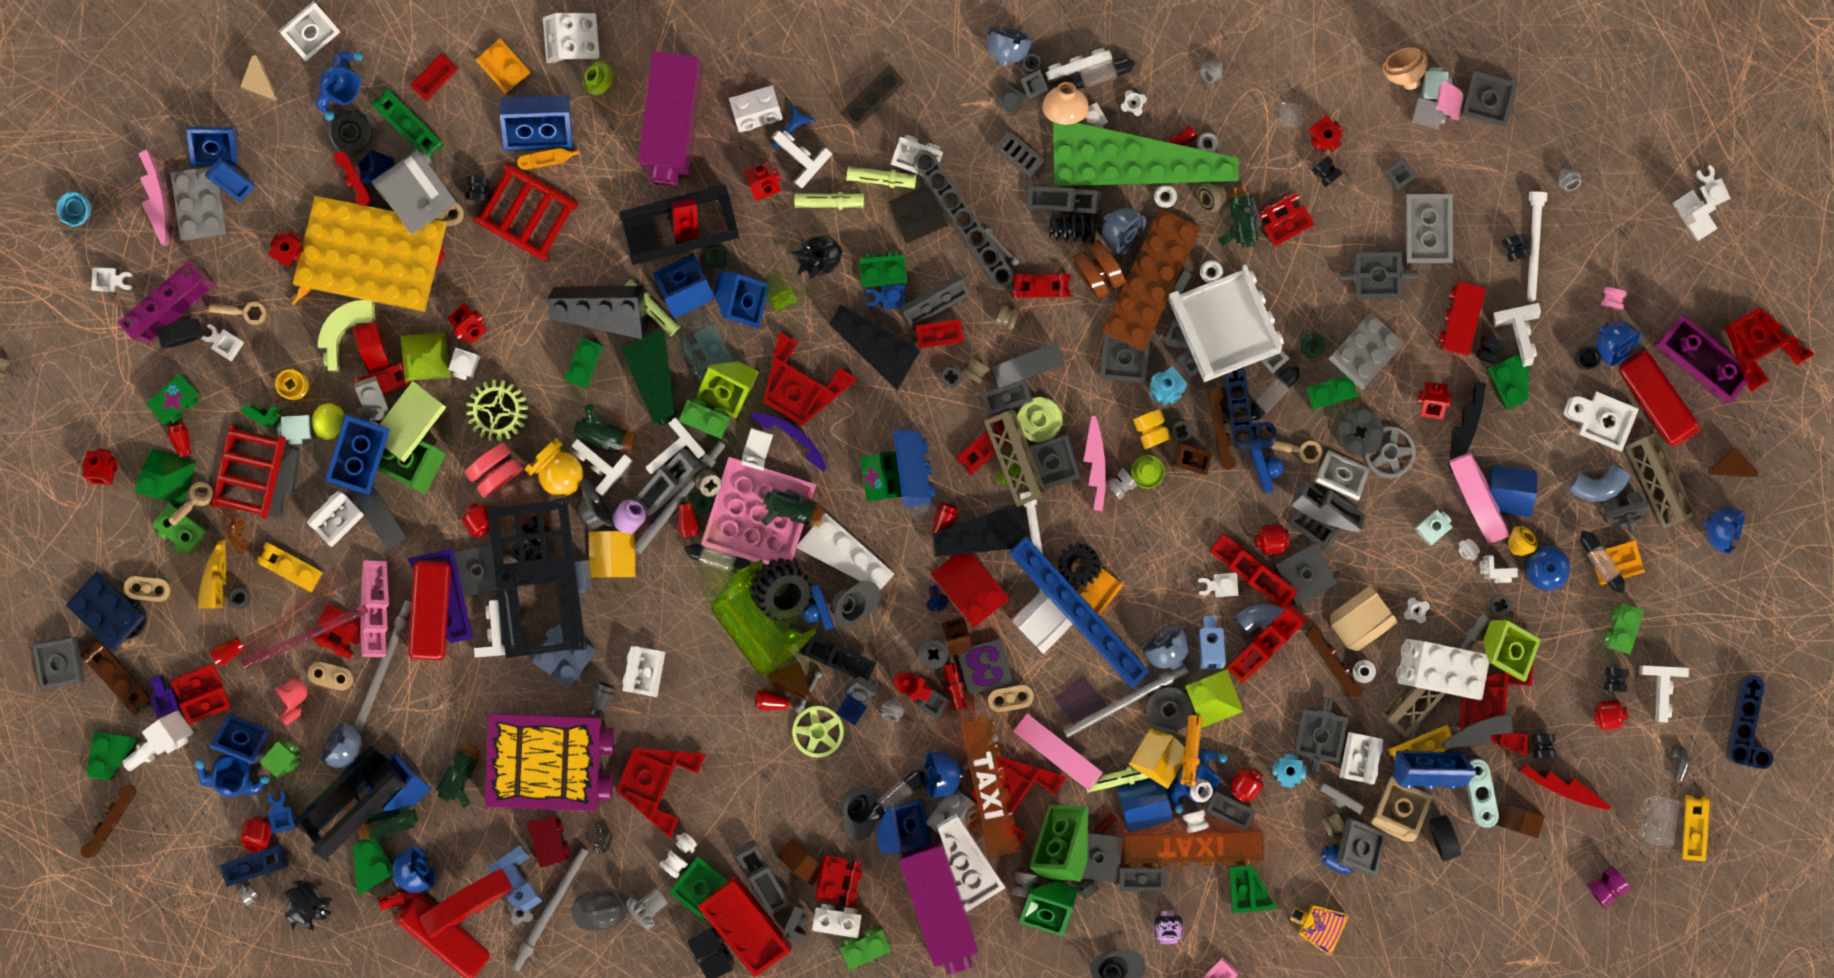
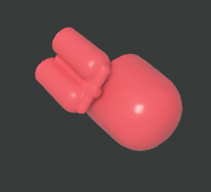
(292, 695)

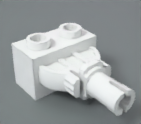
(163, 735)

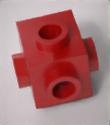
(1323, 126)
(763, 180)
(278, 246)
(467, 324)
(1433, 400)
(99, 467)

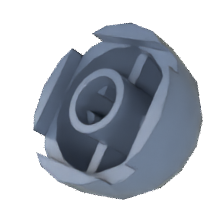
(1007, 45)
(1121, 229)
(1168, 649)
(343, 747)

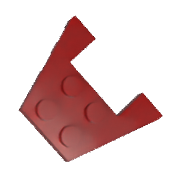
(1757, 337)
(794, 392)
(1494, 704)
(647, 779)
(1019, 780)

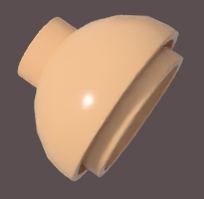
(1406, 67)
(1065, 104)

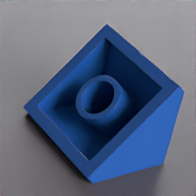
(211, 143)
(1513, 490)
(241, 739)
(1144, 804)

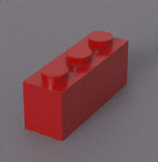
(1461, 318)

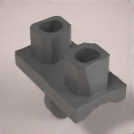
(1626, 515)

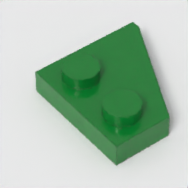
(1511, 381)
(108, 754)
(371, 864)
(1247, 890)

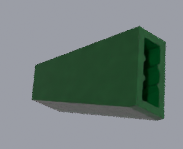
(651, 371)

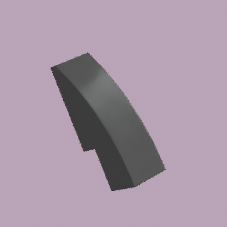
(1064, 200)
(1028, 365)
(668, 481)
(285, 483)
(1327, 508)
(380, 518)
(1480, 731)
(762, 877)

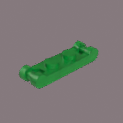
(406, 123)

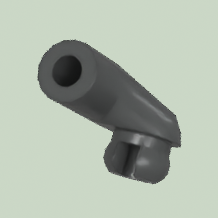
(1683, 762)

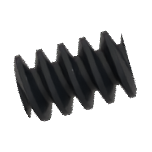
(1072, 227)

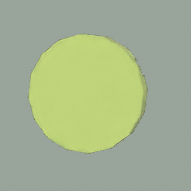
(1040, 419)

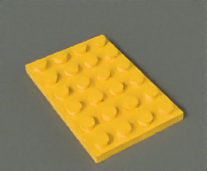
(368, 254)

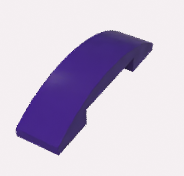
(768, 422)

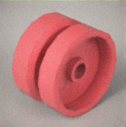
(491, 467)

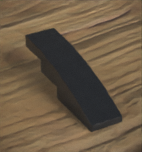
(1463, 436)
(836, 656)

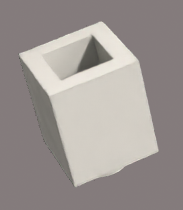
(463, 364)

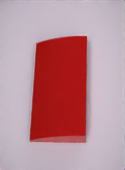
(745, 926)

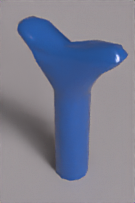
(796, 120)

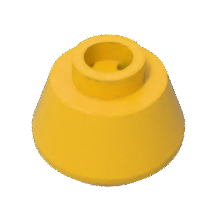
(1522, 541)

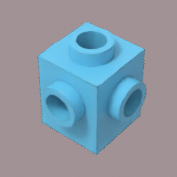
(1167, 386)
(1282, 764)

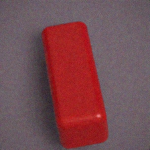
(1659, 398)
(429, 610)
(451, 945)

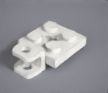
(1592, 414)

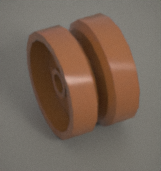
(1101, 268)

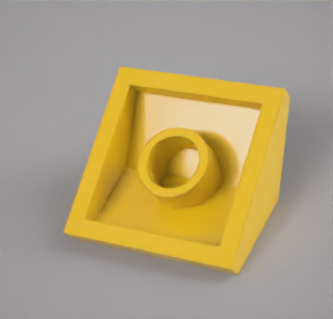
(611, 554)
(1159, 757)

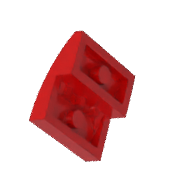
(200, 693)

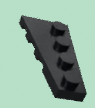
(982, 534)

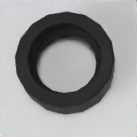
(180, 333)
(1444, 838)

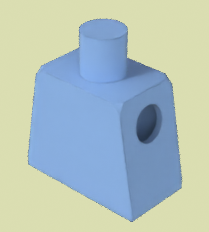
(1211, 654)

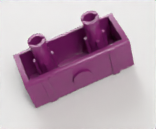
(1702, 359)

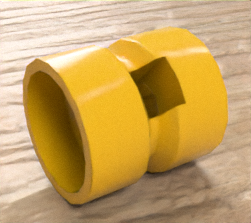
(292, 384)
(1152, 429)

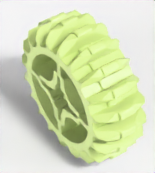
(499, 399)

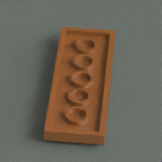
(1151, 280)

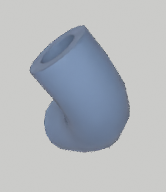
(1600, 489)
(1258, 615)

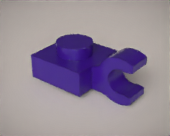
(164, 700)

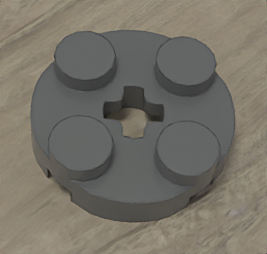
(1373, 435)
(1162, 698)

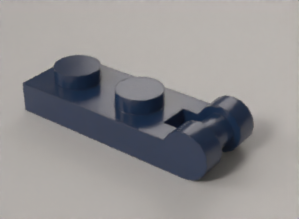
(253, 865)

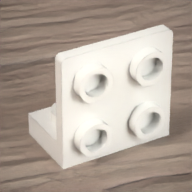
(570, 36)

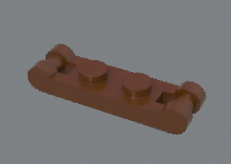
(1223, 439)
(1339, 670)
(116, 677)
(114, 814)

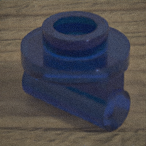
(936, 602)

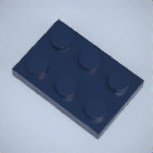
(105, 611)

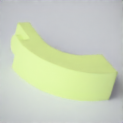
(342, 319)

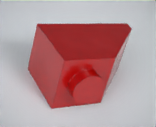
(371, 347)

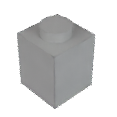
(1426, 115)

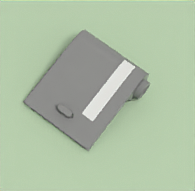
(414, 191)

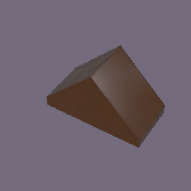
(1192, 459)
(1733, 465)
(957, 636)
(792, 681)
(1519, 820)
(800, 862)

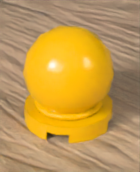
(557, 470)

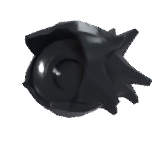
(818, 256)
(306, 905)

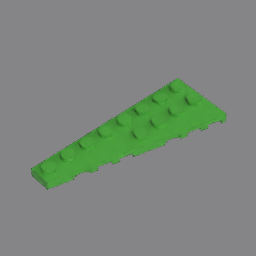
(1111, 157)

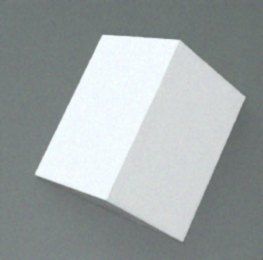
(309, 31)
(1342, 475)

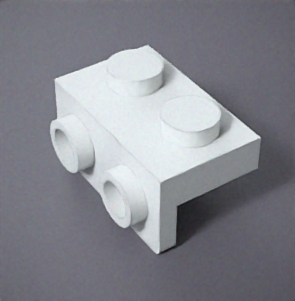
(755, 108)
(908, 148)
(335, 518)
(1501, 575)
(643, 671)
(1361, 758)
(837, 922)

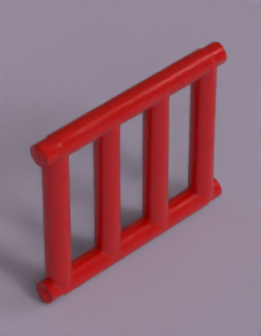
(529, 182)
(267, 488)

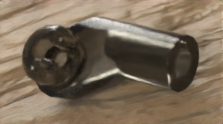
(604, 839)

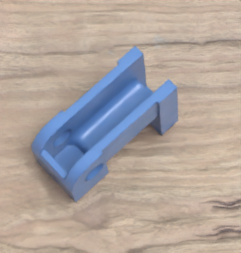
(520, 887)

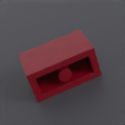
(548, 841)

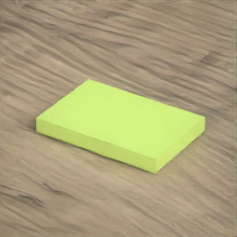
(410, 420)

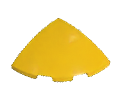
(213, 578)

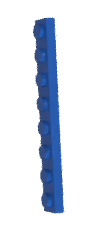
(1078, 612)

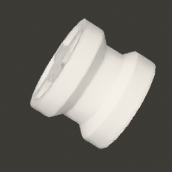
(1195, 821)
(673, 864)

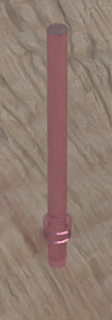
(266, 654)

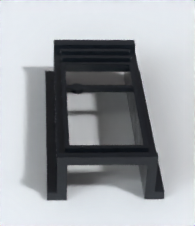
(640, 232)
(368, 768)

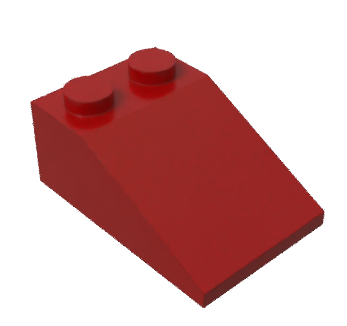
(970, 587)

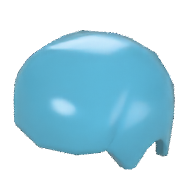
(73, 208)

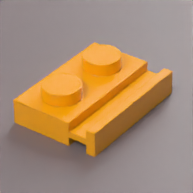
(503, 66)
(1626, 558)
(1100, 592)

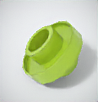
(598, 78)
(1147, 471)

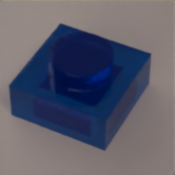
(851, 709)

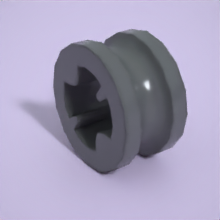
(946, 382)
(1174, 433)
(1497, 599)

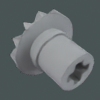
(646, 908)

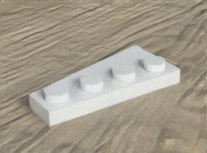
(842, 551)
(970, 867)

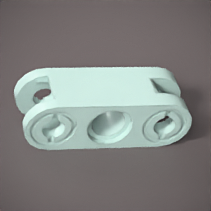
(1488, 804)

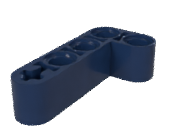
(1245, 425)
(1750, 721)

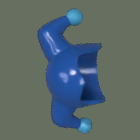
(338, 83)
(1203, 772)
(230, 777)

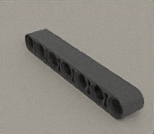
(964, 230)

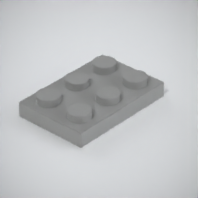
(198, 205)
(1429, 228)
(1366, 350)

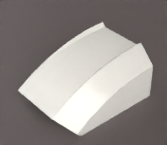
(1041, 621)

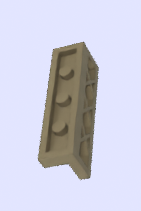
(1023, 454)
(1665, 473)
(1406, 700)

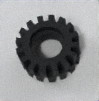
(1079, 552)

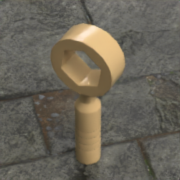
(233, 310)
(1288, 447)
(199, 501)

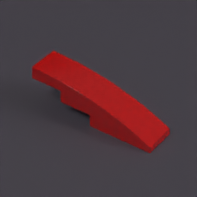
(1253, 570)
(1266, 643)
(1571, 790)
(465, 902)

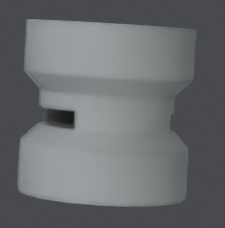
(1121, 484)
(1023, 884)

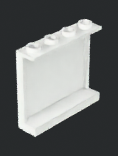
(1226, 324)

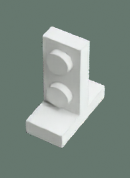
(802, 156)
(1696, 215)
(1522, 329)
(678, 446)
(601, 466)
(494, 633)
(1664, 687)

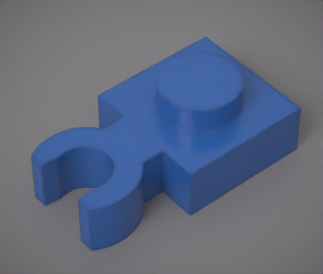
(891, 296)
(280, 817)

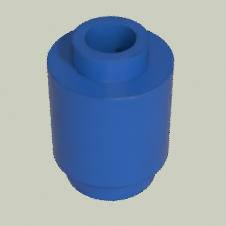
(1329, 858)

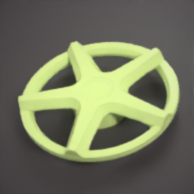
(817, 731)

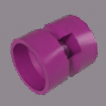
(1608, 887)

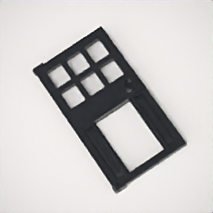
(533, 572)

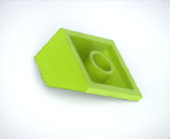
(425, 356)
(727, 386)
(1510, 648)
(1214, 698)

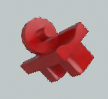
(911, 686)

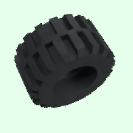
(791, 600)

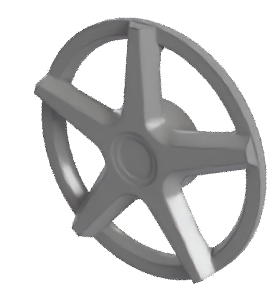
(1390, 452)

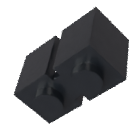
(706, 943)

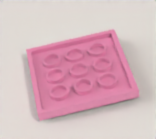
(738, 511)

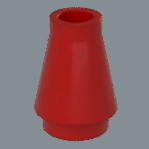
(180, 438)
(944, 517)
(687, 521)
(225, 652)
(769, 701)

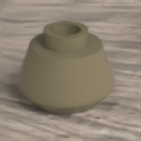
(1211, 196)

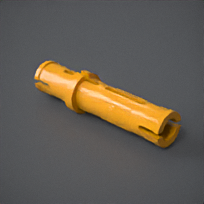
(1190, 760)

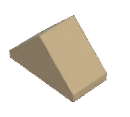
(257, 80)

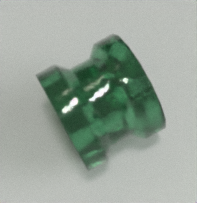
(1309, 345)

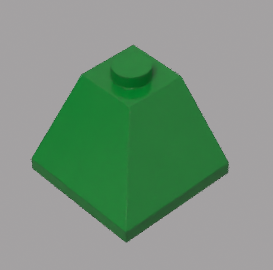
(165, 477)
(1049, 907)

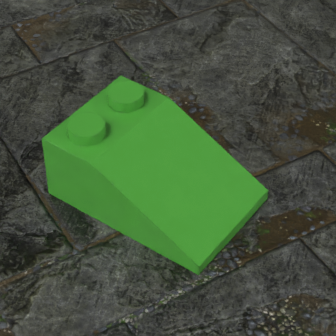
(417, 469)
(1062, 843)

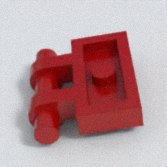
(1288, 225)
(349, 632)
(831, 879)

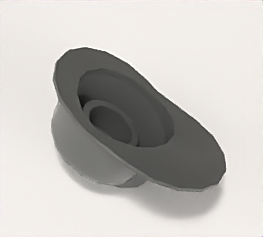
(591, 507)
(855, 603)
(856, 808)
(599, 910)
(1118, 965)

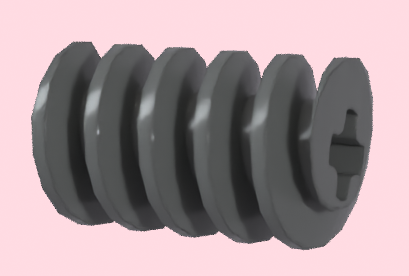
(943, 654)

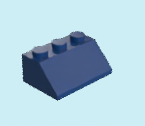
(536, 122)
(357, 453)
(913, 468)
(1432, 769)

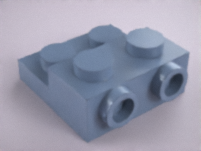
(566, 664)

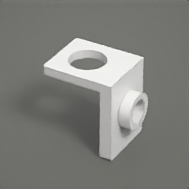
(756, 448)

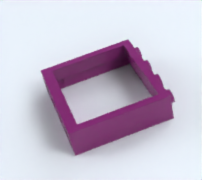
(167, 303)

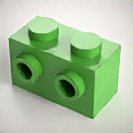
(705, 419)
(185, 534)
(1623, 628)
(282, 758)
(865, 948)

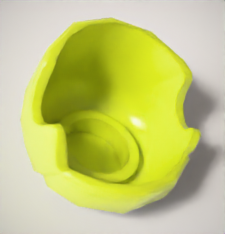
(327, 421)

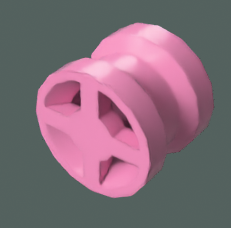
(1613, 298)

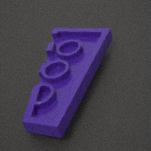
(458, 620)

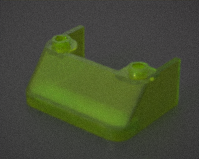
(751, 631)

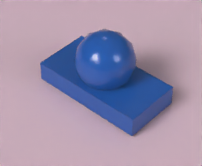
(230, 179)
(1266, 468)
(818, 609)

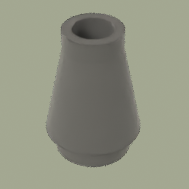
(601, 698)

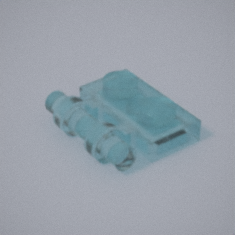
(712, 347)

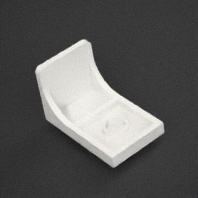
(1442, 669)

